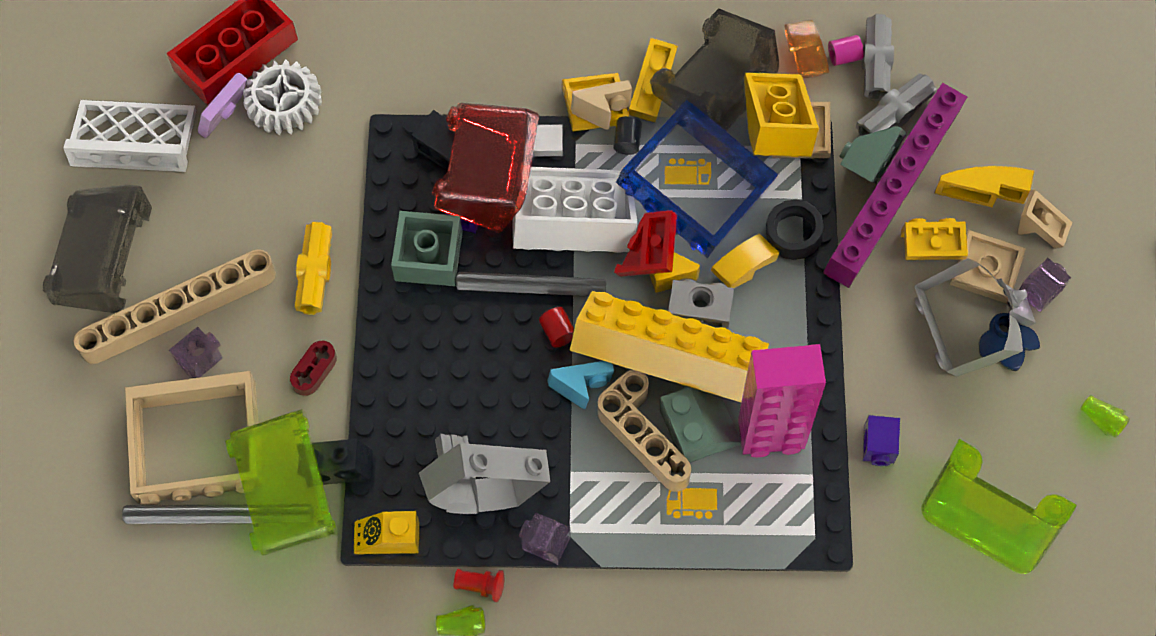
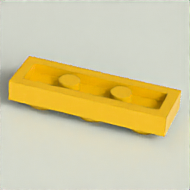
(644, 102)

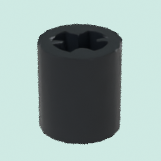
(627, 135)

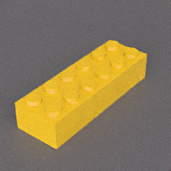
(664, 345)

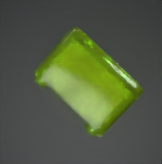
(281, 483)
(991, 518)

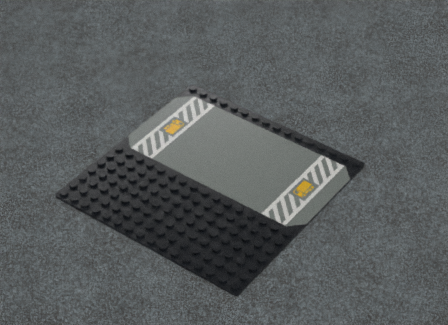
(482, 362)

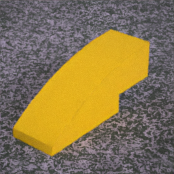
(986, 184)

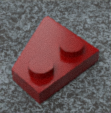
(651, 246)

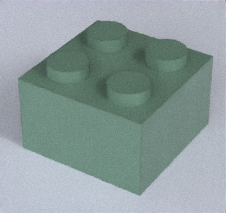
(427, 248)

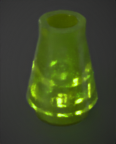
(1106, 416)
(462, 622)

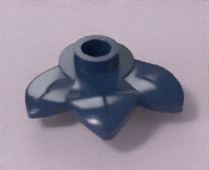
(995, 340)

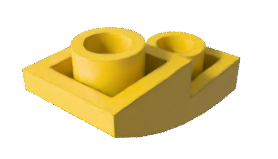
(743, 261)

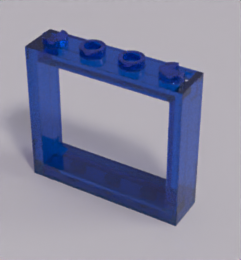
(721, 145)

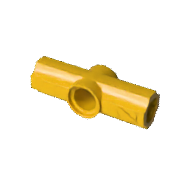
(313, 268)

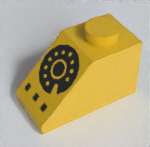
(387, 533)

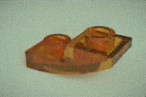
(807, 47)

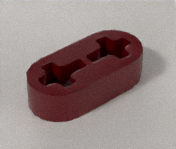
(308, 364)

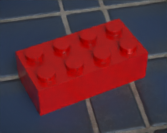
(232, 43)

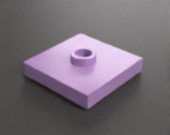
(222, 105)

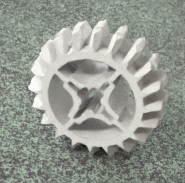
(270, 88)

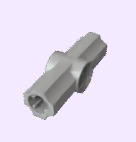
(877, 57)
(898, 105)

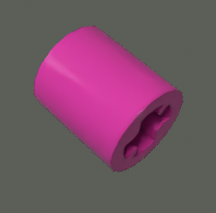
(845, 50)

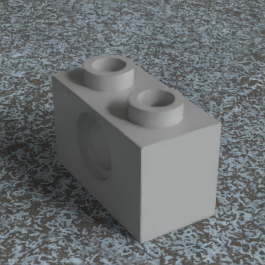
(716, 295)

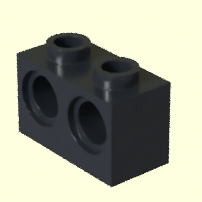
(343, 461)

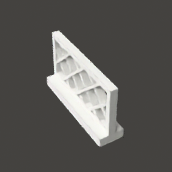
(128, 152)

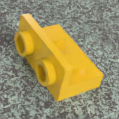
(935, 239)

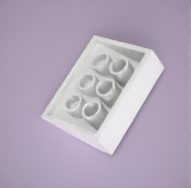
(575, 211)

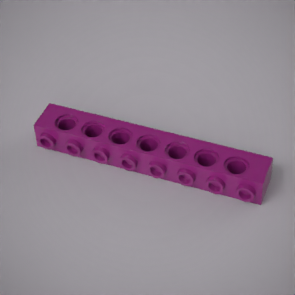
(894, 185)

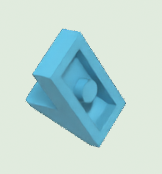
(572, 380)

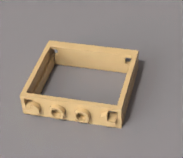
(175, 393)

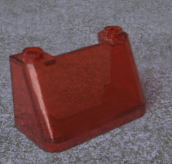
(487, 163)

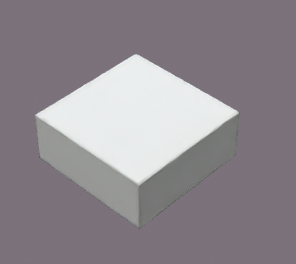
(548, 141)

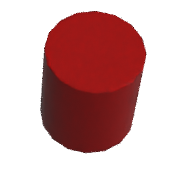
(557, 326)

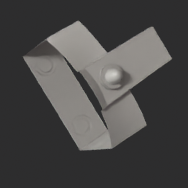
(1017, 302)
(510, 473)

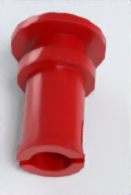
(481, 583)

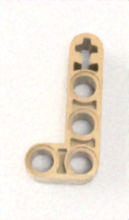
(648, 436)

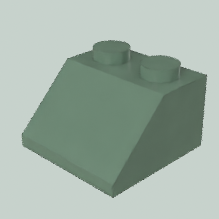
(872, 153)
(698, 423)

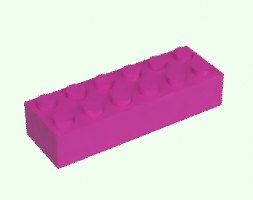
(780, 399)

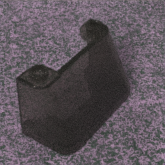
(717, 69)
(96, 247)

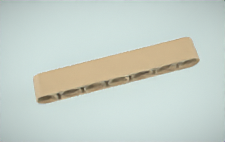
(160, 306)

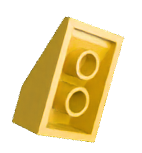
(779, 115)

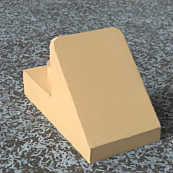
(597, 102)
(1045, 220)

